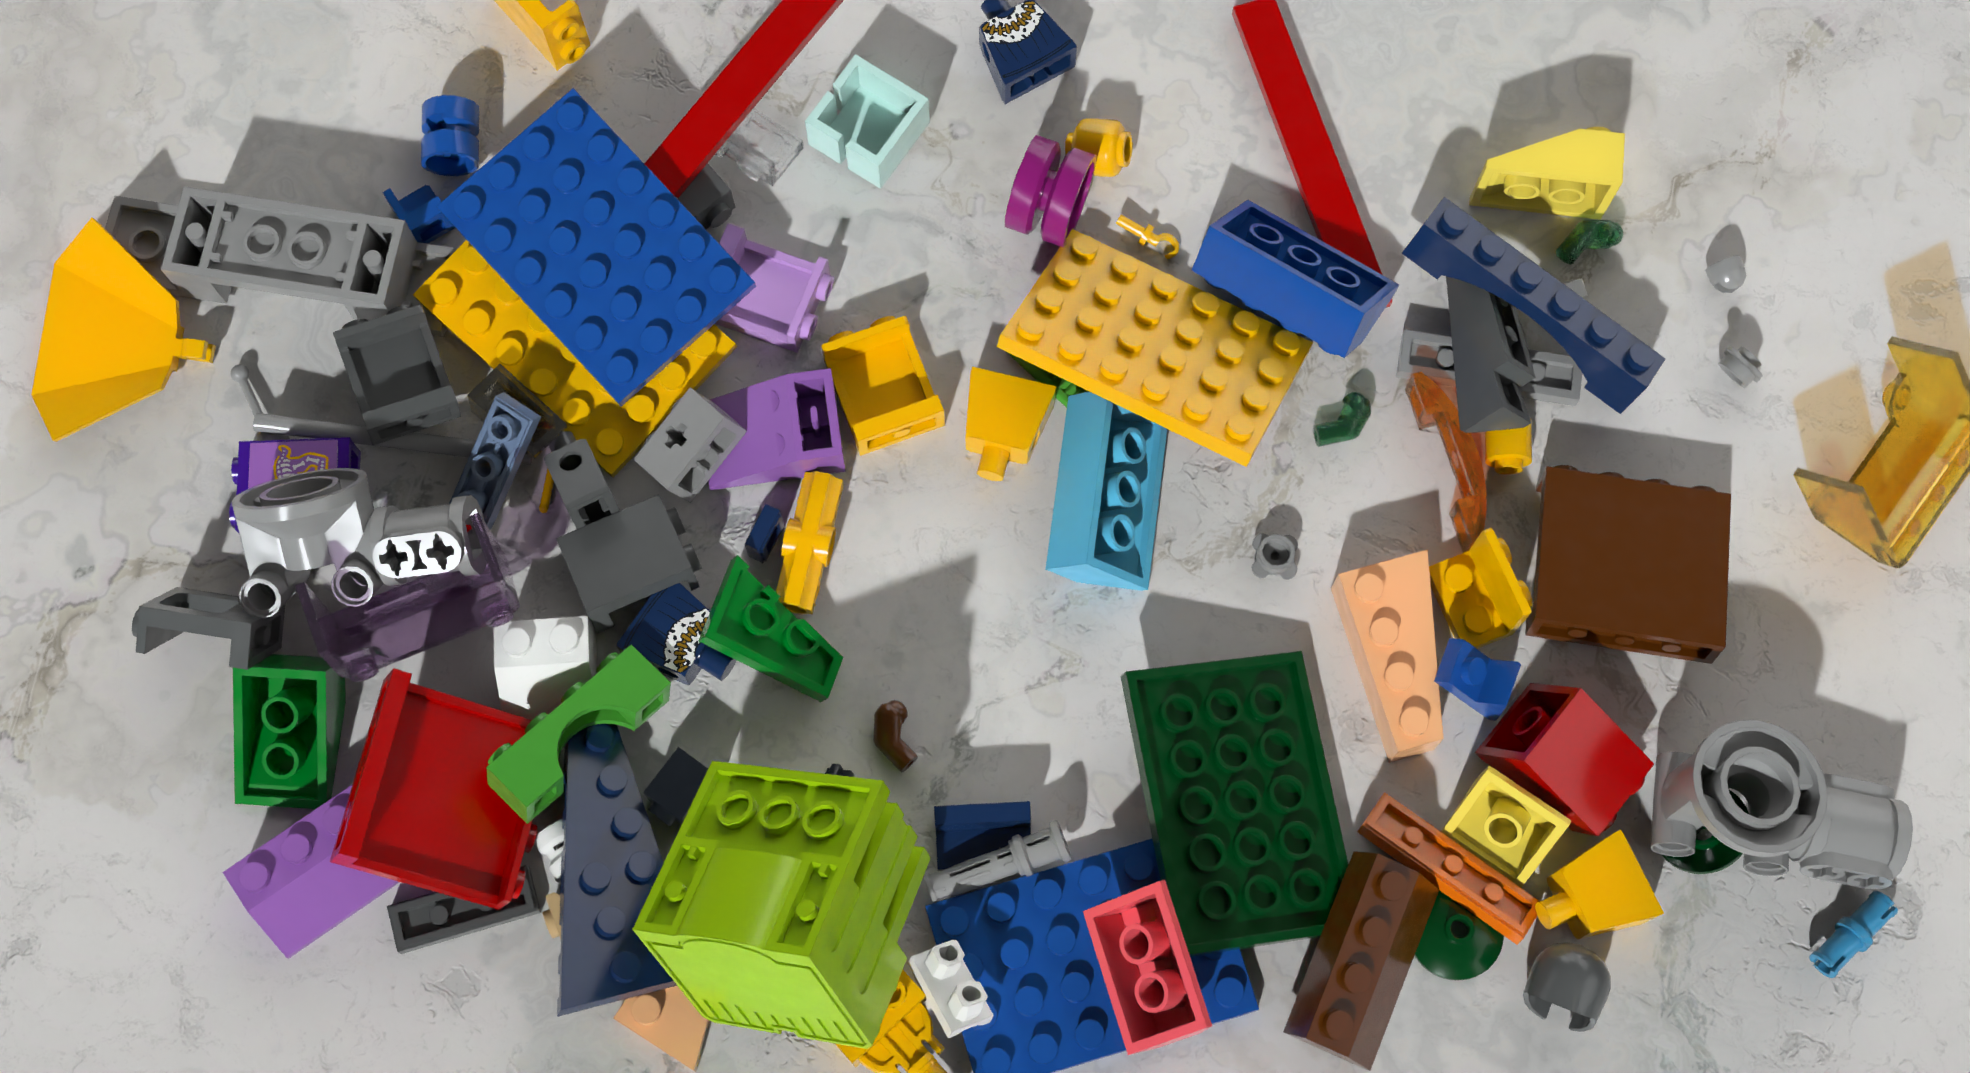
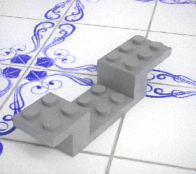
(277, 248)

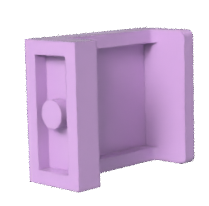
(784, 296)

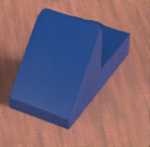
(1476, 678)

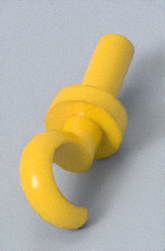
(1147, 235)

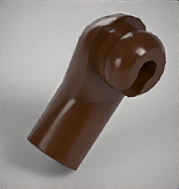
(887, 734)

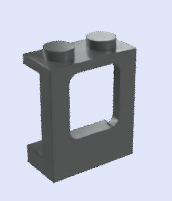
(210, 615)

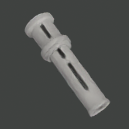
(1019, 856)

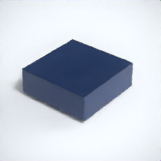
(764, 534)

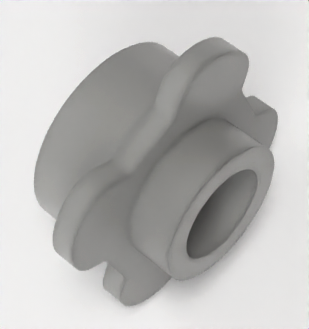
(1741, 366)
(1282, 545)

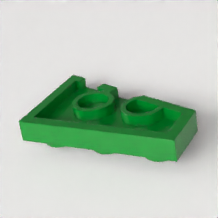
(763, 634)

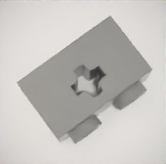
(689, 445)

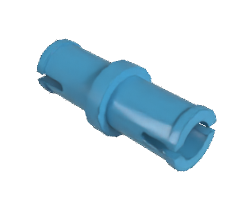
(1853, 934)

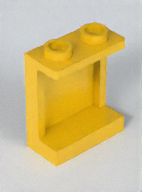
(556, 33)
(882, 384)

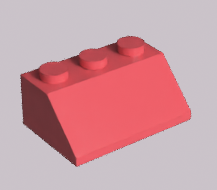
(1147, 969)

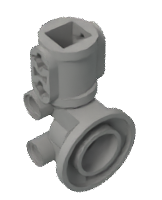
(331, 519)
(1825, 822)

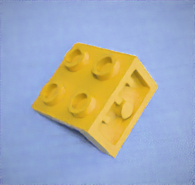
(1481, 592)

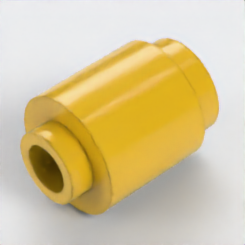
(1509, 449)

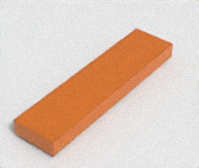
(1450, 868)

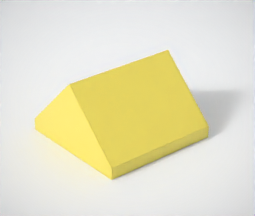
(1505, 825)

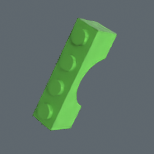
(621, 693)

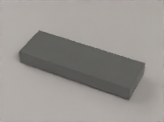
(441, 917)

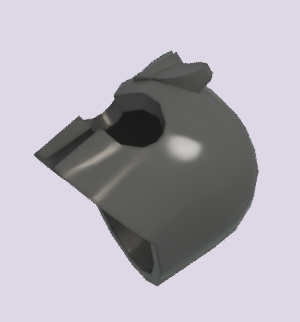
(1570, 979)

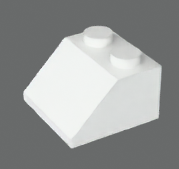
(541, 661)

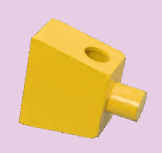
(1005, 419)
(1599, 891)

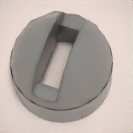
(1727, 274)

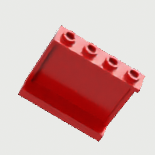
(425, 800)

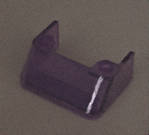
(413, 615)

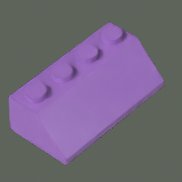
(294, 885)

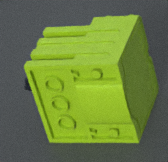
(787, 901)

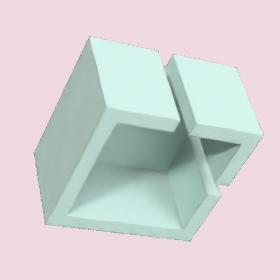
(875, 121)

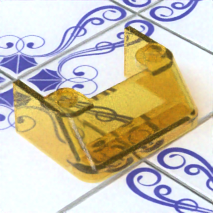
(1912, 464)

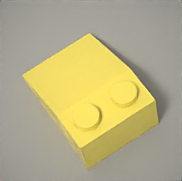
(1558, 176)

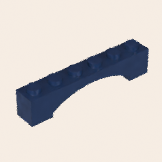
(1607, 354)

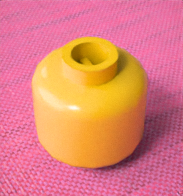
(1104, 139)

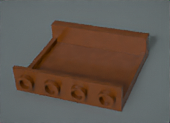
(1631, 564)

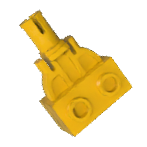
(901, 1036)

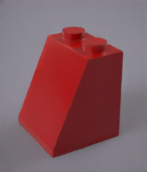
(1567, 755)

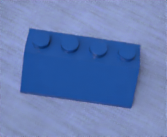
(1293, 277)

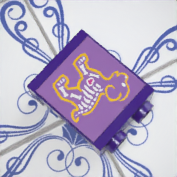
(275, 459)

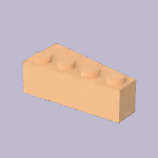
(1394, 646)

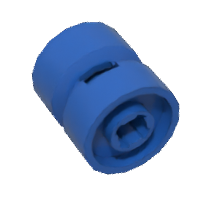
(450, 135)

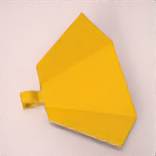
(105, 335)

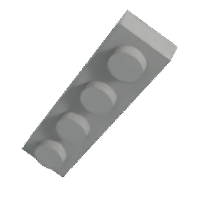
(1556, 375)

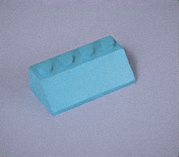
(1106, 495)

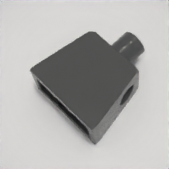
(579, 480)

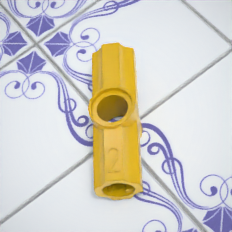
(809, 541)

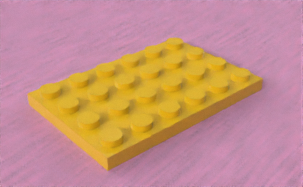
(505, 331)
(1156, 346)

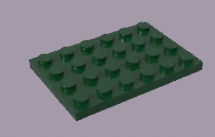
(1237, 799)

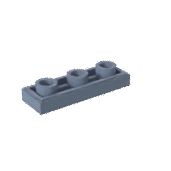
(497, 455)

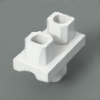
(950, 988)

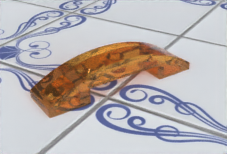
(1432, 409)

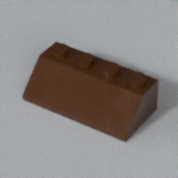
(1362, 958)

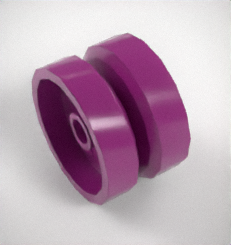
(1043, 189)

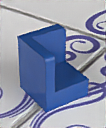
(420, 213)

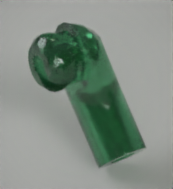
(1589, 235)
(1349, 423)

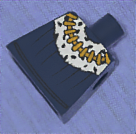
(1023, 47)
(669, 633)

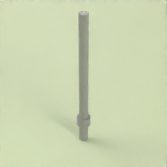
(359, 435)

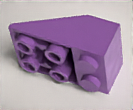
(788, 428)

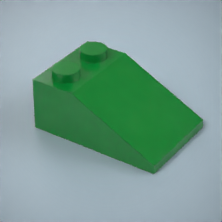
(287, 731)

